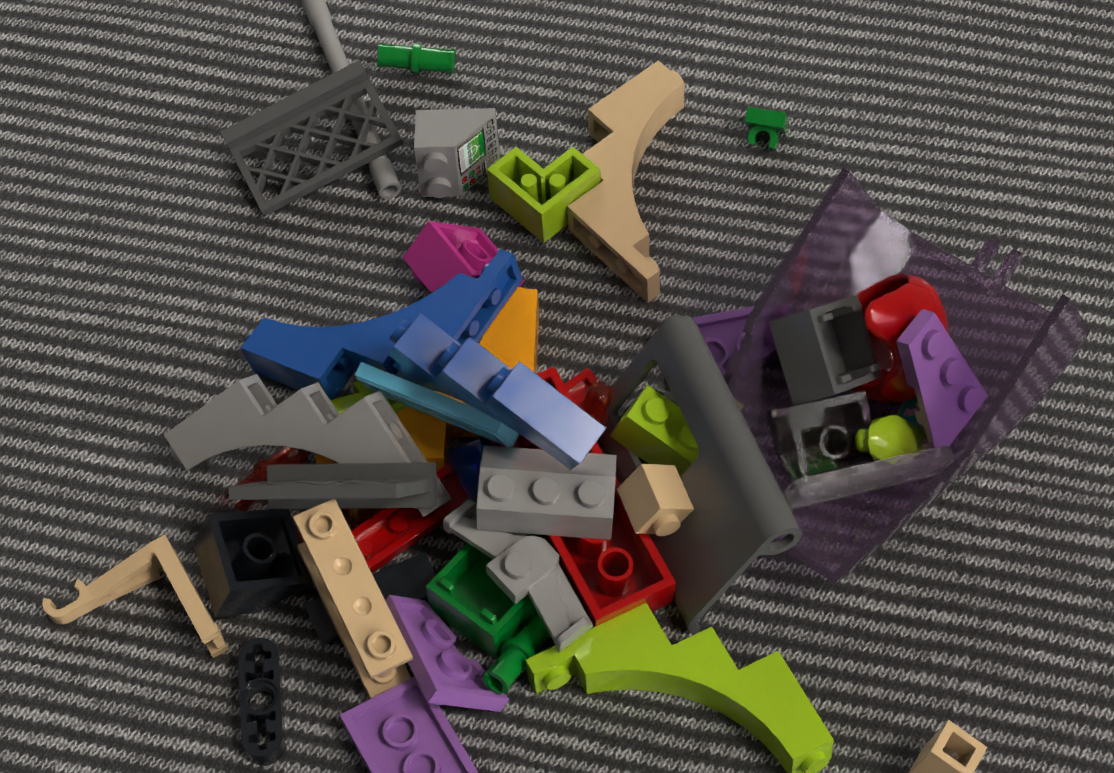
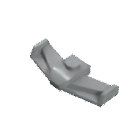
(522, 568)

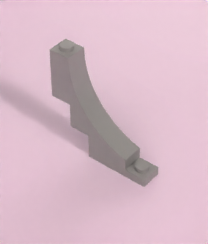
(306, 421)

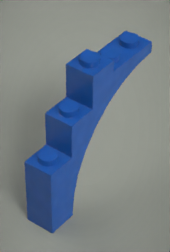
(481, 380)

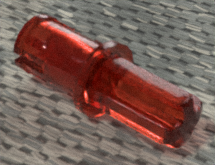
(597, 401)

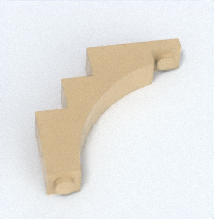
(607, 214)

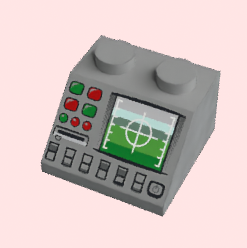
(454, 149)

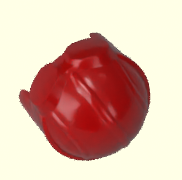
(887, 312)

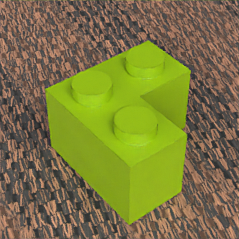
(540, 195)
(657, 431)

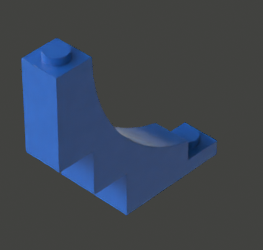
(333, 353)

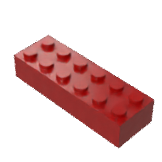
(614, 572)

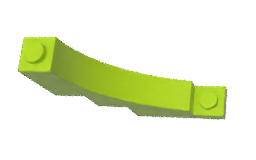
(637, 655)

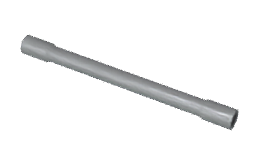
(381, 167)

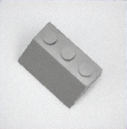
(539, 495)

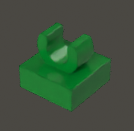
(765, 122)

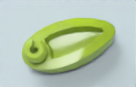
(890, 438)

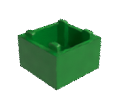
(475, 603)

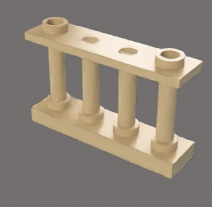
(352, 598)

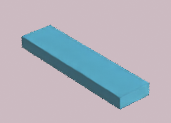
(435, 404)

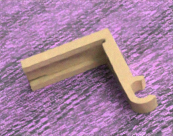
(135, 572)

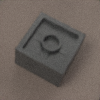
(825, 350)

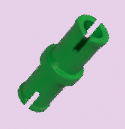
(416, 58)
(514, 655)

